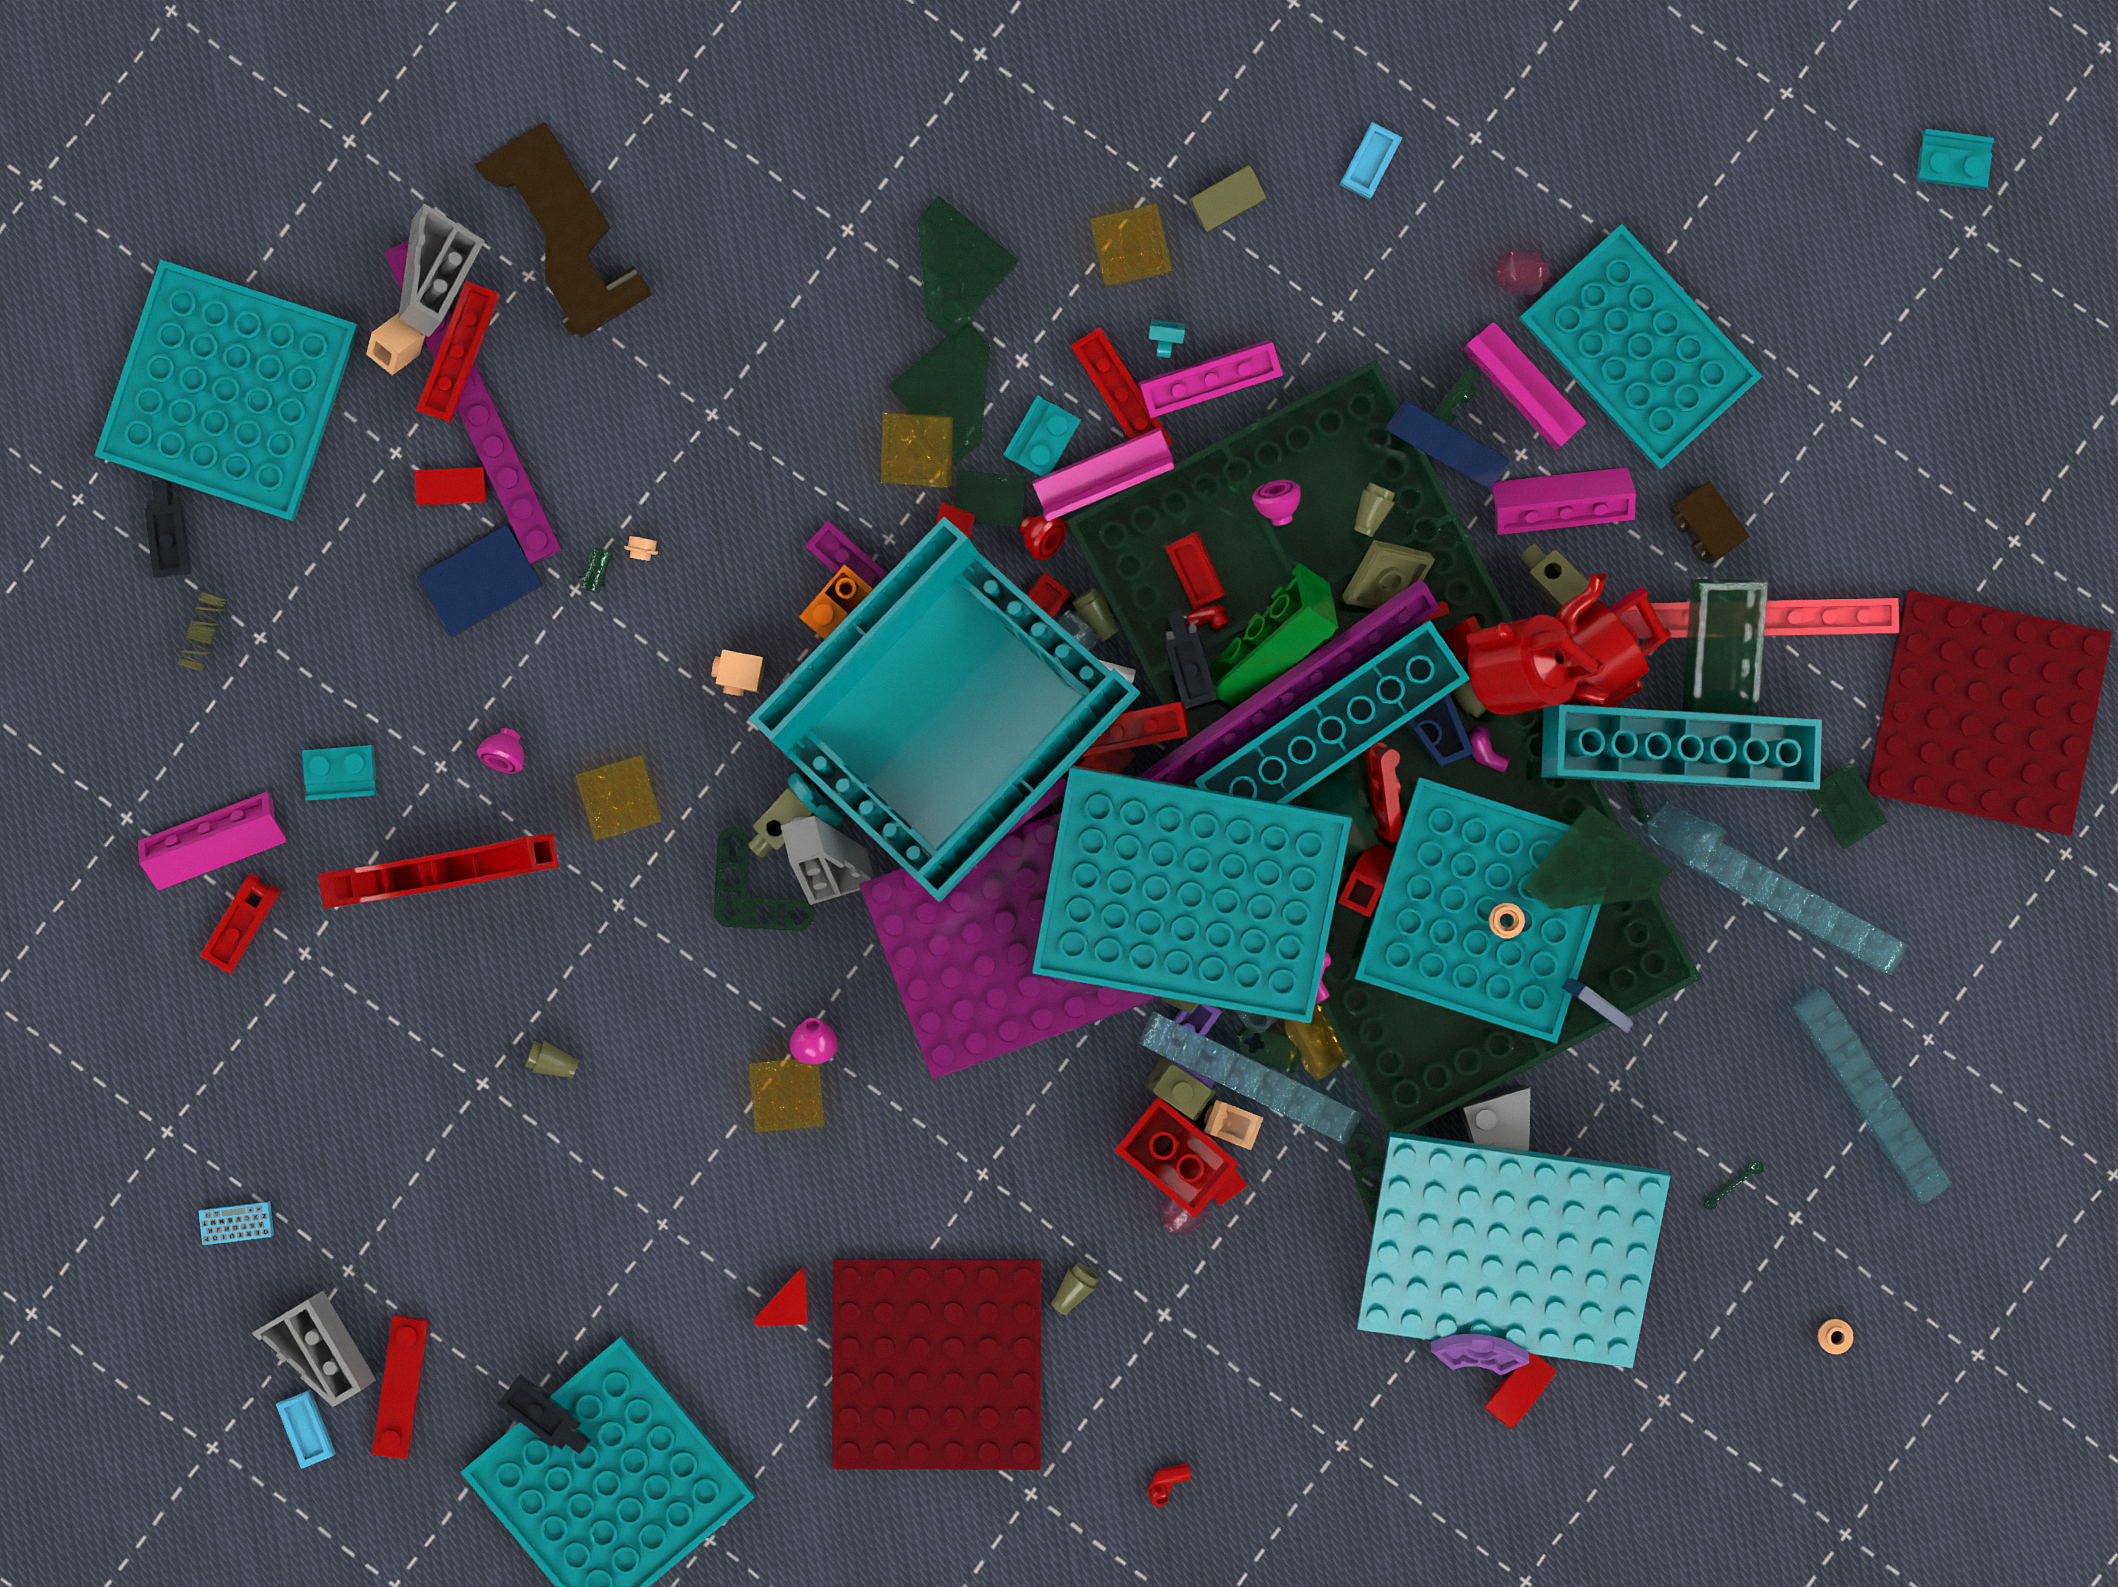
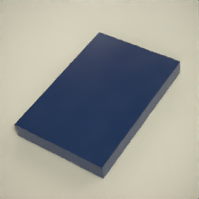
(479, 580)

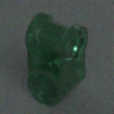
(1275, 1049)

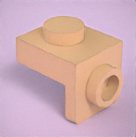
(1232, 1124)

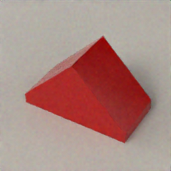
(789, 1305)

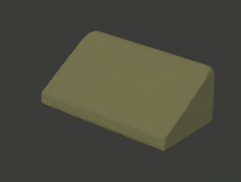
(1227, 198)

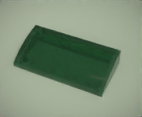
(1724, 646)

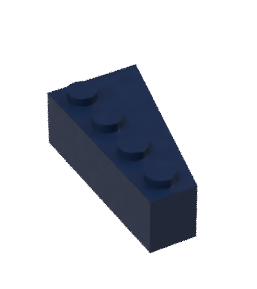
(1438, 726)

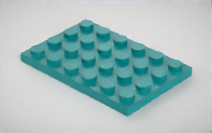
(1640, 347)

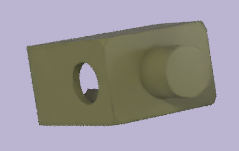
(1553, 591)
(769, 833)
(1179, 1088)

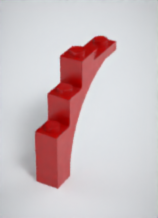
(438, 871)

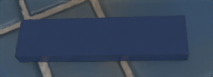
(1447, 443)

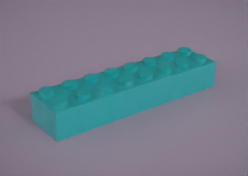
(1341, 720)
(1681, 748)

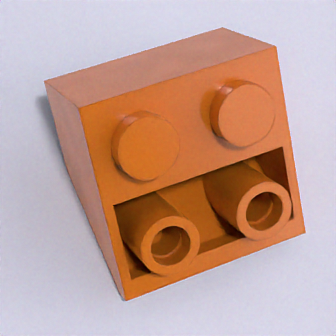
(835, 602)

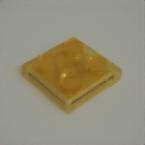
(1131, 245)
(916, 449)
(618, 798)
(1316, 1043)
(786, 1095)

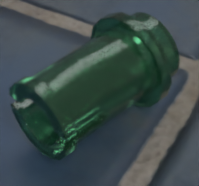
(595, 570)

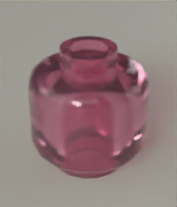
(1522, 272)
(1178, 1220)

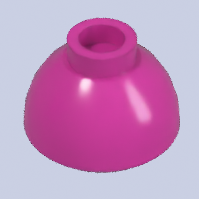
(1277, 500)
(502, 752)
(813, 1042)

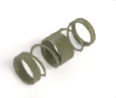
(200, 632)

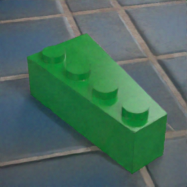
(1277, 639)

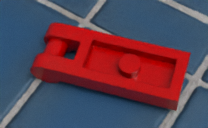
(1385, 789)
(240, 924)

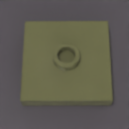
(1386, 573)

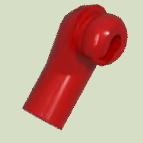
(1214, 614)
(1163, 1482)

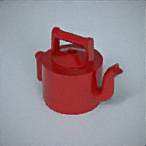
(1612, 638)
(1530, 666)

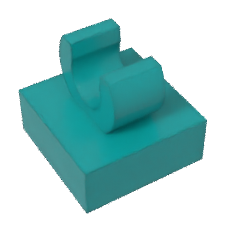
(1166, 333)

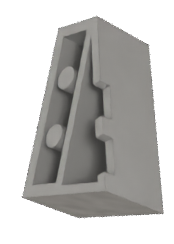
(435, 268)
(825, 859)
(1499, 1119)
(319, 1349)

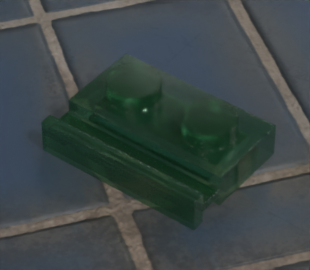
(1460, 392)
(992, 497)
(1847, 806)

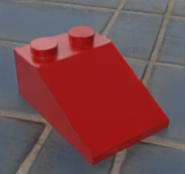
(1177, 1156)

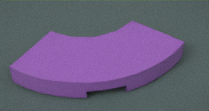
(1480, 1351)

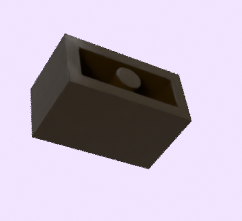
(1708, 523)

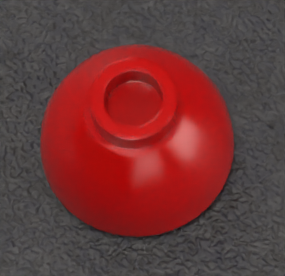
(1043, 537)

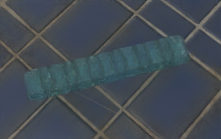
(1803, 909)
(1249, 1078)
(1871, 1095)

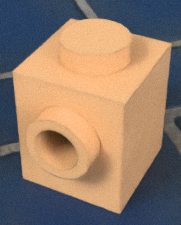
(394, 344)
(738, 672)

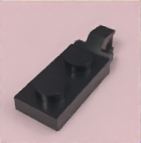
(166, 532)
(1189, 661)
(543, 1415)

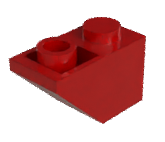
(1367, 880)

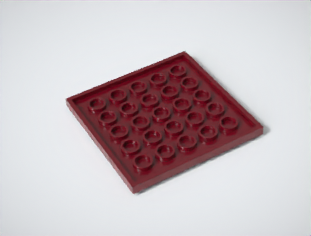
(1988, 712)
(936, 1364)

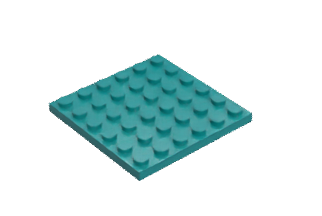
(227, 390)
(1432, 918)
(627, 1502)

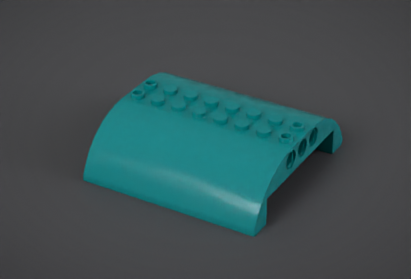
(942, 709)

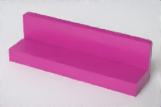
(1210, 378)
(1524, 386)
(1104, 474)
(1563, 500)
(210, 841)

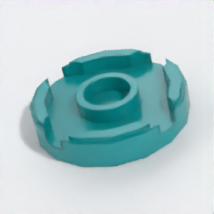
(815, 798)

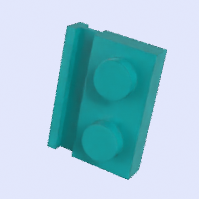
(1954, 159)
(1042, 437)
(339, 772)

